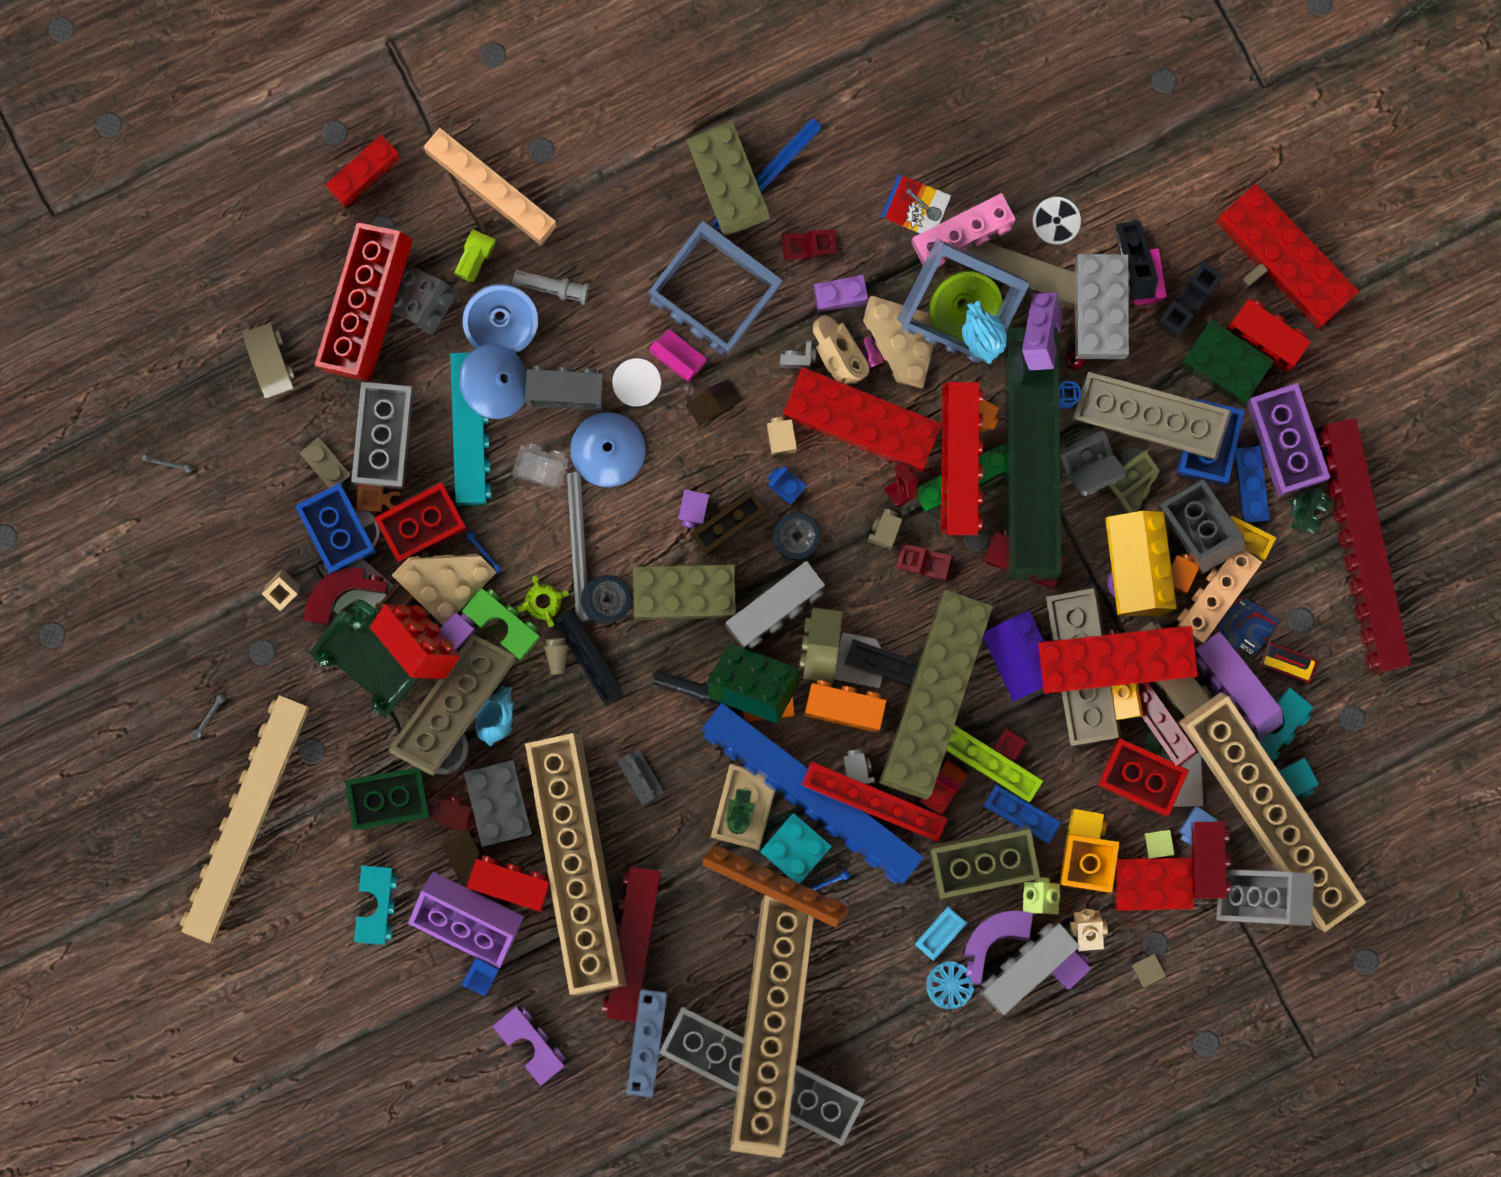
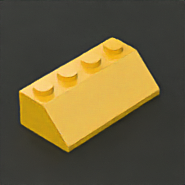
(1141, 564)

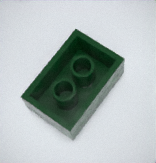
(1227, 363)
(753, 683)
(387, 799)

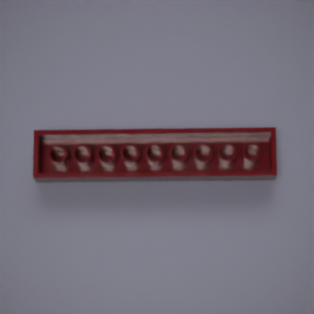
(1364, 547)

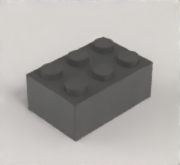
(564, 388)
(1203, 526)
(498, 803)

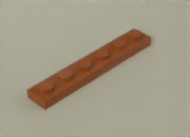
(775, 886)

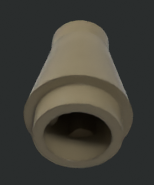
(556, 653)

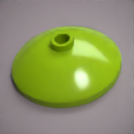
(968, 285)

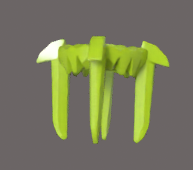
(546, 613)

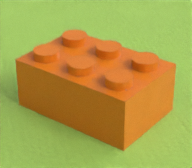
(845, 706)

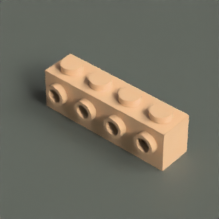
(1218, 595)

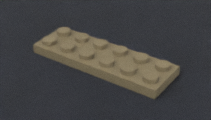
(1152, 415)
(452, 705)
(1092, 710)

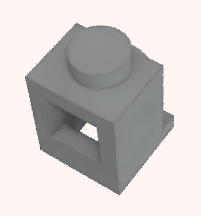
(858, 766)

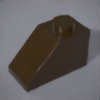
(462, 853)

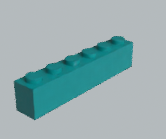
(468, 445)

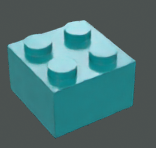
(795, 849)

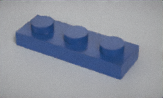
(1251, 484)

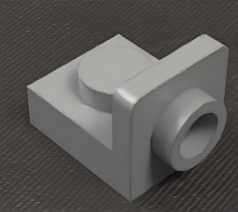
(794, 360)

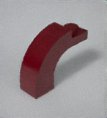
(329, 590)

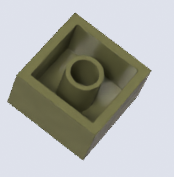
(821, 644)

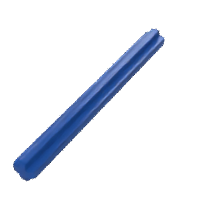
(783, 157)

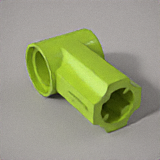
(477, 249)

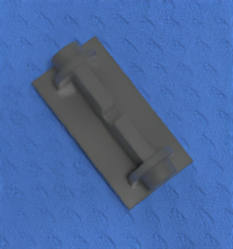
(640, 777)

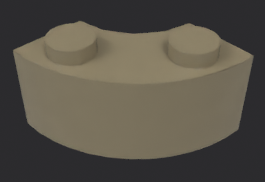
(267, 360)

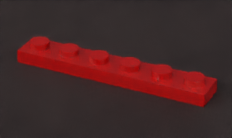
(874, 801)

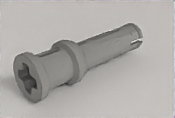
(562, 288)

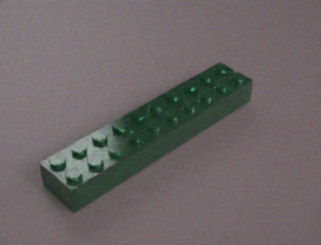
(1031, 465)

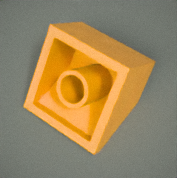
(1089, 863)

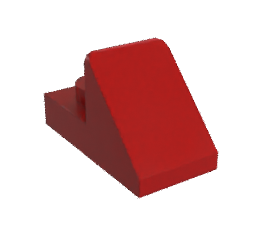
(946, 786)

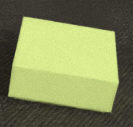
(1159, 844)

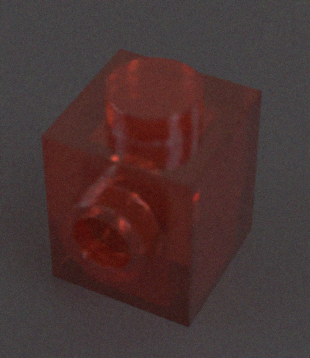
(452, 814)

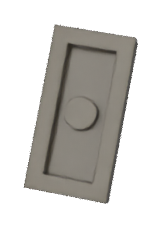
(325, 463)

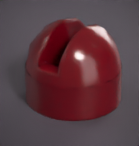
(1078, 364)

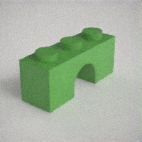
(520, 636)

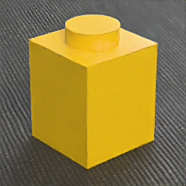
(1087, 824)

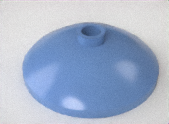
(511, 330)
(482, 383)
(610, 467)

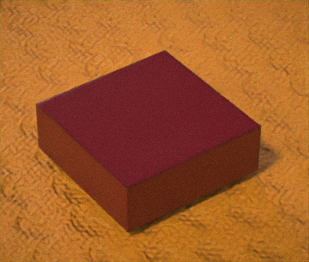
(1009, 745)

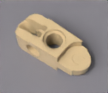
(839, 351)

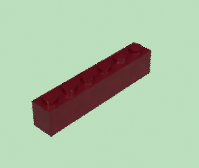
(634, 940)

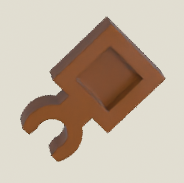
(372, 498)

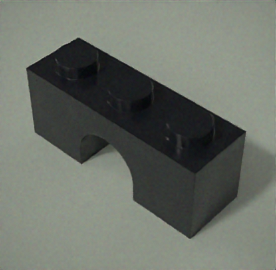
(1189, 300)

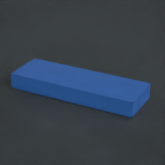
(1022, 814)

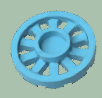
(949, 985)

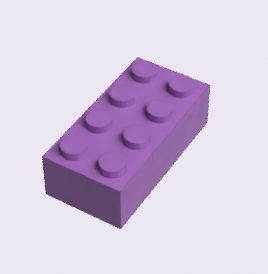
(1287, 440)
(1233, 678)
(465, 920)

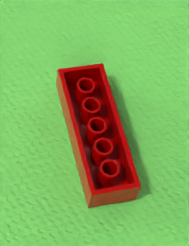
(1288, 254)
(363, 302)
(861, 420)
(960, 458)
(1118, 659)

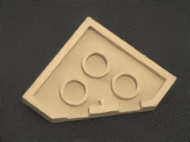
(904, 352)
(444, 581)

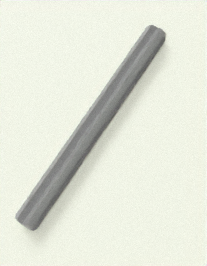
(577, 540)

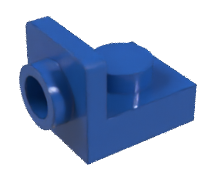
(785, 484)

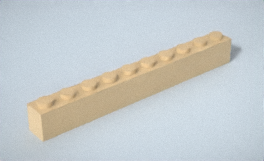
(245, 819)

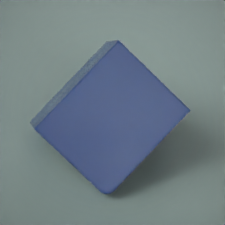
(480, 977)

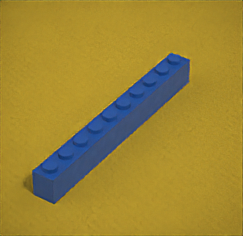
(786, 775)

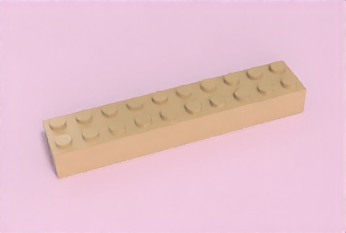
(1270, 807)
(575, 864)
(772, 1030)

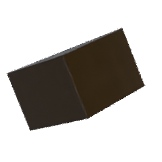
(713, 402)

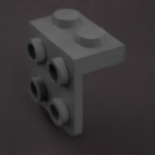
(423, 299)
(1091, 464)

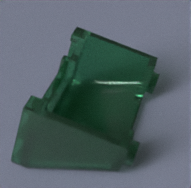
(364, 657)

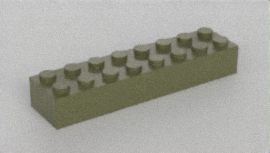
(936, 695)

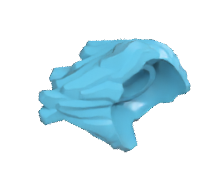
(983, 333)
(495, 716)

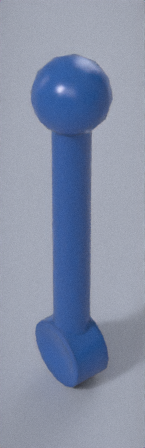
(470, 536)
(844, 875)

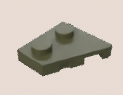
(1136, 485)

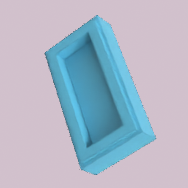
(940, 933)

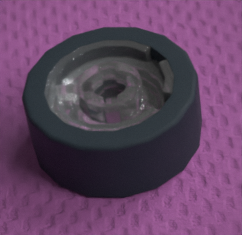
(788, 546)
(595, 592)

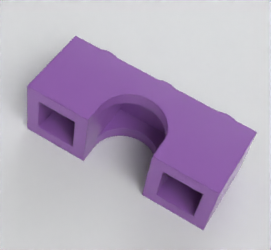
(1039, 342)
(545, 1061)

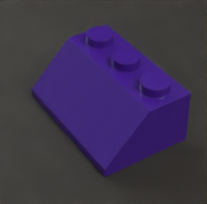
(1017, 654)

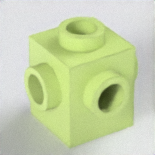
(1041, 897)

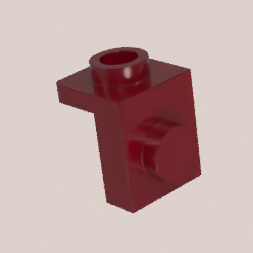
(905, 488)

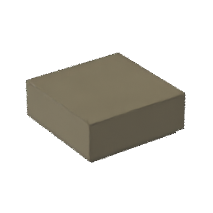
(1253, 276)
(1148, 970)

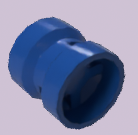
(1069, 398)

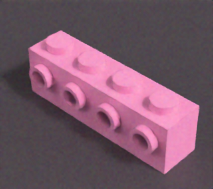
(967, 228)

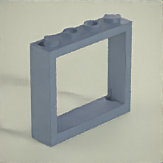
(940, 248)
(738, 256)
(646, 1043)

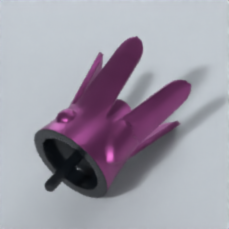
(874, 356)

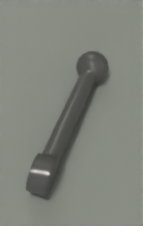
(187, 468)
(197, 733)

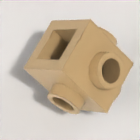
(1088, 930)

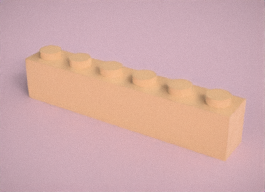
(490, 186)

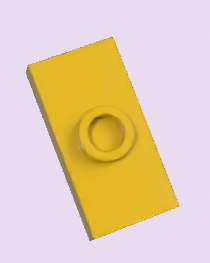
(1126, 701)

